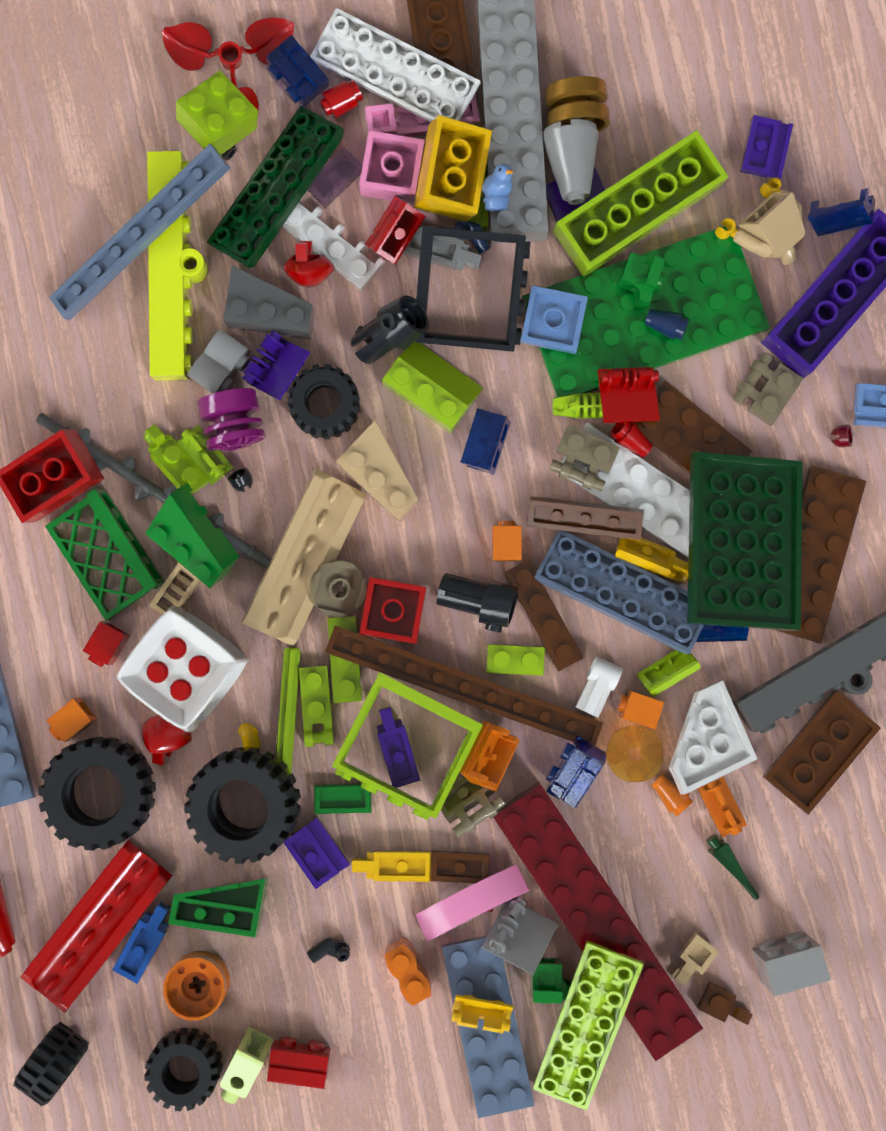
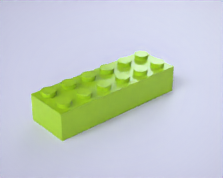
(640, 203)

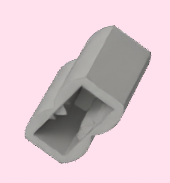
(219, 363)

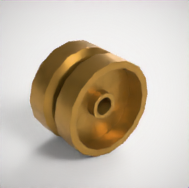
(578, 99)

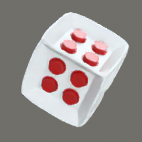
(182, 668)

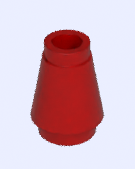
(631, 437)

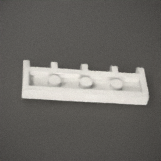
(328, 242)

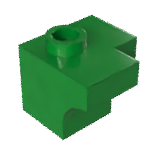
(642, 276)
(547, 983)

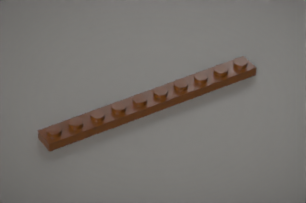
(462, 686)

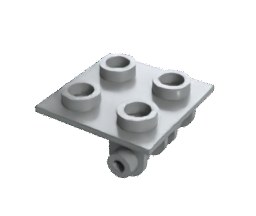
(520, 935)

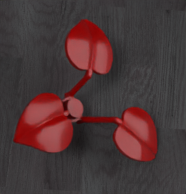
(190, 43)

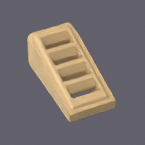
(170, 583)

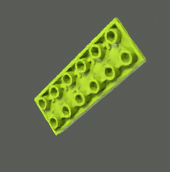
(587, 1025)

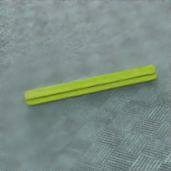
(287, 707)

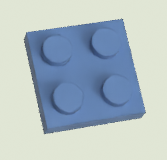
(553, 319)

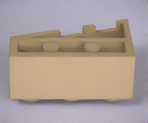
(377, 471)

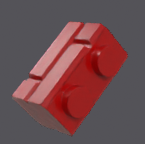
(395, 230)
(299, 1063)

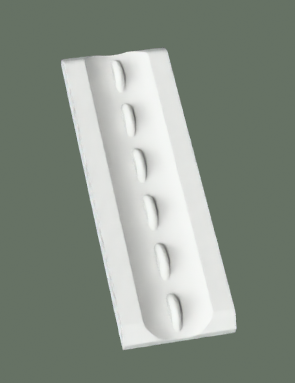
(393, 69)

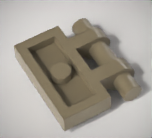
(774, 394)
(587, 450)
(463, 798)

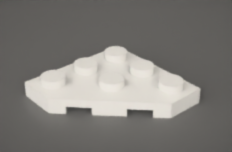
(710, 740)

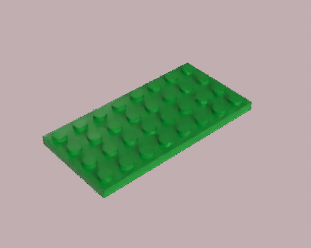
(702, 280)

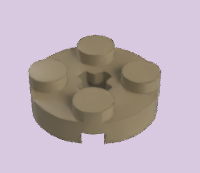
(321, 588)

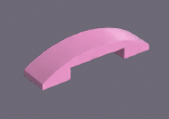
(404, 123)
(472, 902)

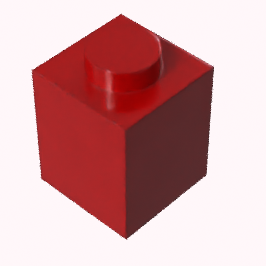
(105, 644)

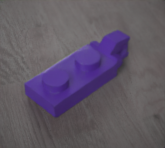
(396, 750)

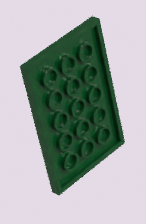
(745, 542)

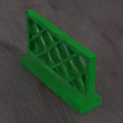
(124, 540)

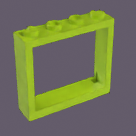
(394, 794)

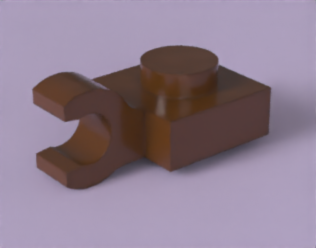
(720, 1003)

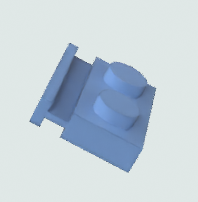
(870, 405)

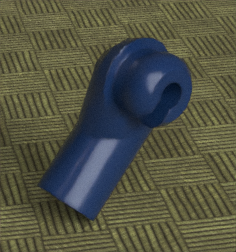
(481, 245)

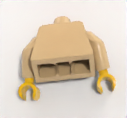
(771, 227)

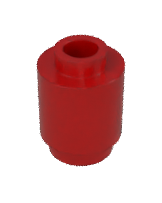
(341, 98)

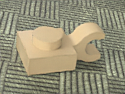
(696, 956)

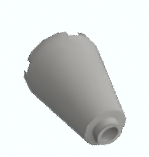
(572, 157)

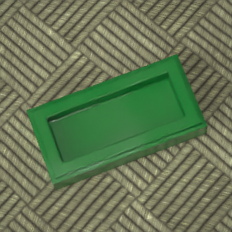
(341, 799)

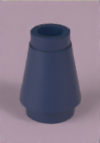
(667, 323)

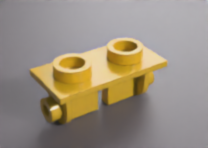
(469, 1010)

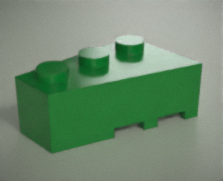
(191, 537)
(222, 909)

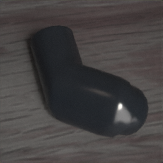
(331, 947)

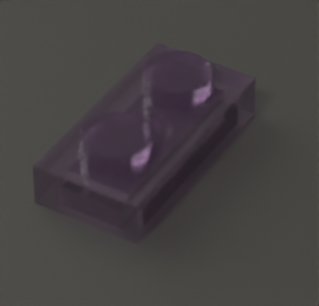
(335, 177)

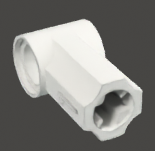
(600, 681)

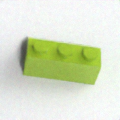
(432, 386)

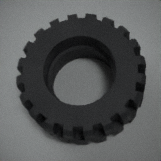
(60, 800)
(214, 827)

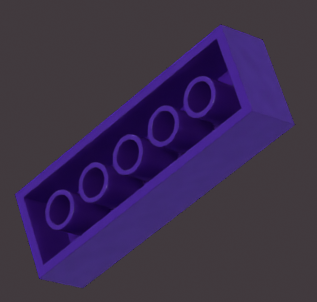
(832, 301)

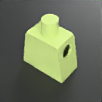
(245, 1065)

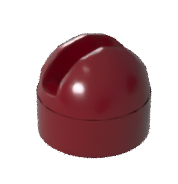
(843, 436)

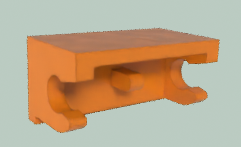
(489, 756)

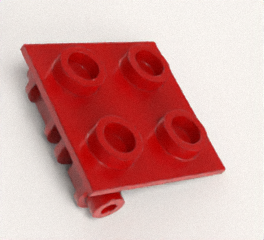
(628, 394)

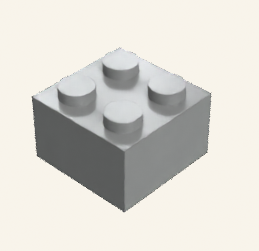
(790, 963)

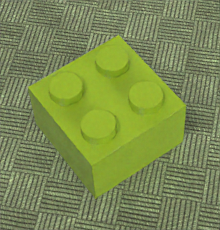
(216, 113)

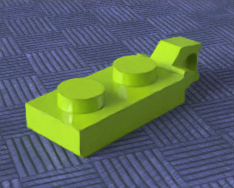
(174, 460)

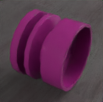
(230, 413)

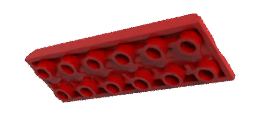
(96, 926)

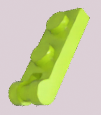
(316, 705)

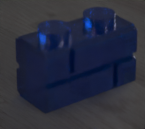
(297, 71)
(575, 772)

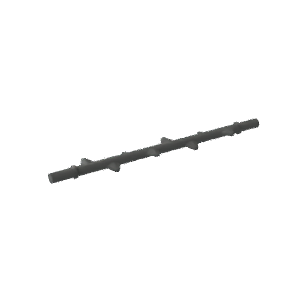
(145, 488)

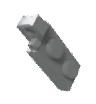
(446, 252)

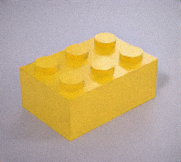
(452, 168)

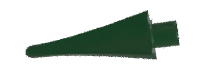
(724, 854)

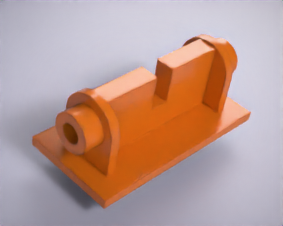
(722, 807)

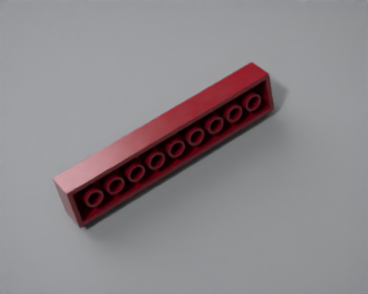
(595, 914)

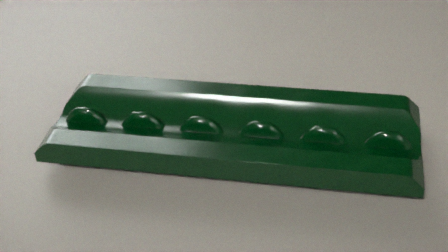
(276, 187)

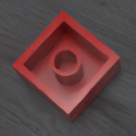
(393, 610)

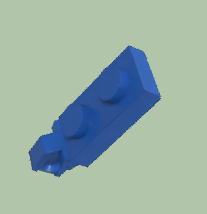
(143, 944)

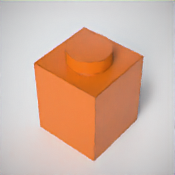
(506, 542)
(640, 709)
(71, 720)

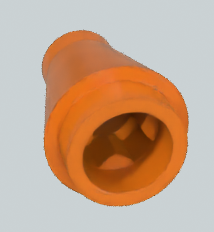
(671, 796)

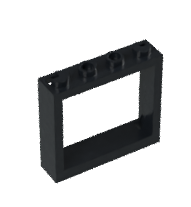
(519, 281)

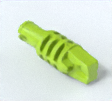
(578, 406)

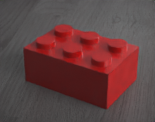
(49, 476)

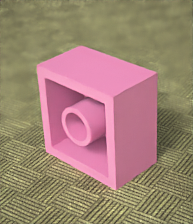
(391, 166)

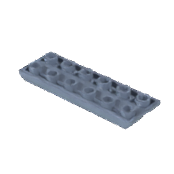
(619, 590)

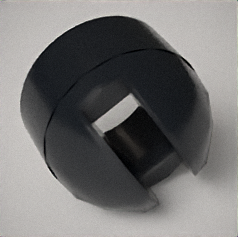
(241, 479)

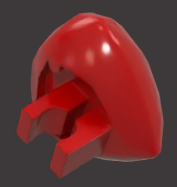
(307, 269)
(163, 738)

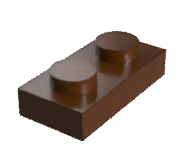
(459, 866)

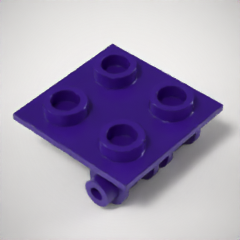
(276, 367)

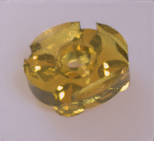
(634, 770)

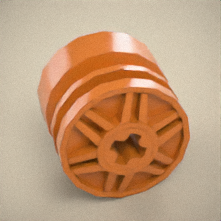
(188, 999)

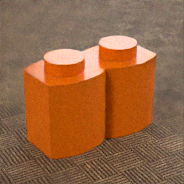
(412, 976)

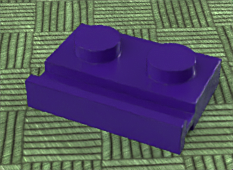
(766, 147)
(316, 853)

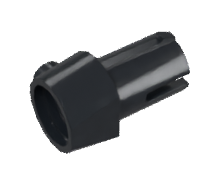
(394, 327)
(490, 601)

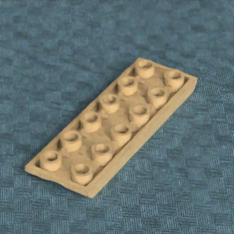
(311, 537)

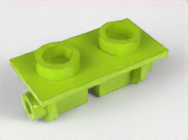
(210, 462)

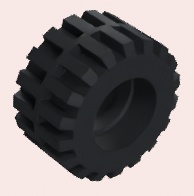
(319, 378)
(51, 1064)
(171, 1089)

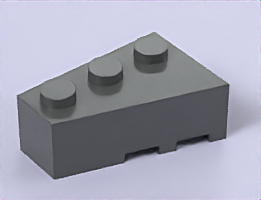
(265, 308)

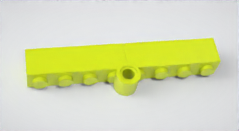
(170, 279)

